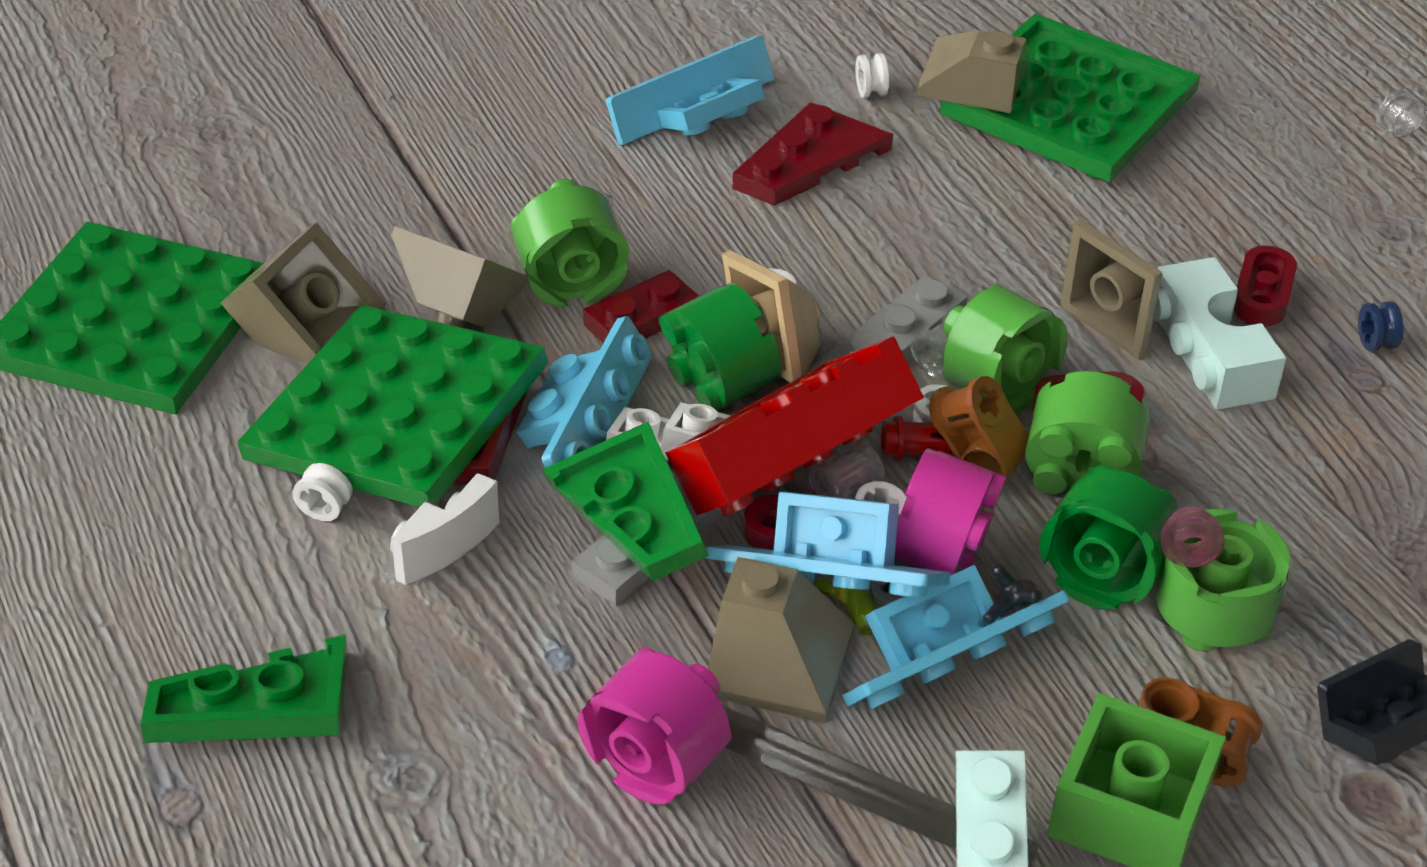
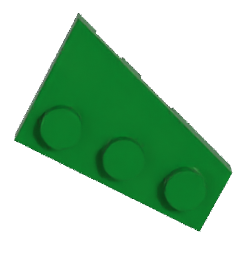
(632, 500)
(262, 701)

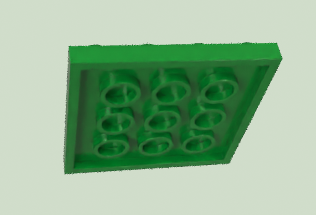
(1083, 99)
(125, 317)
(395, 404)

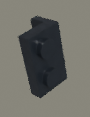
(1377, 704)

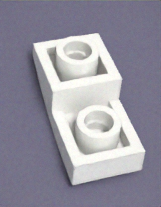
(684, 423)
(441, 536)

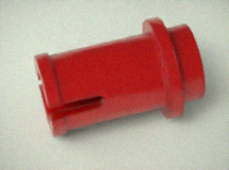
(910, 438)

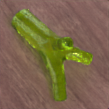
(854, 599)

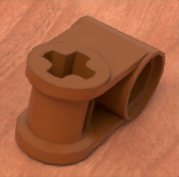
(984, 427)
(1212, 713)

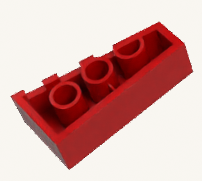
(793, 427)

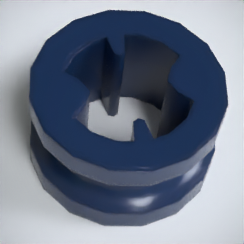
(1380, 326)

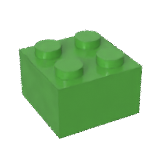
(1135, 785)

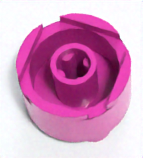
(946, 513)
(656, 725)

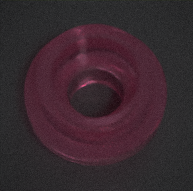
(1191, 523)

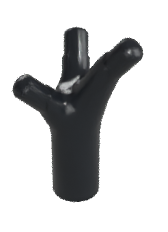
(1012, 594)

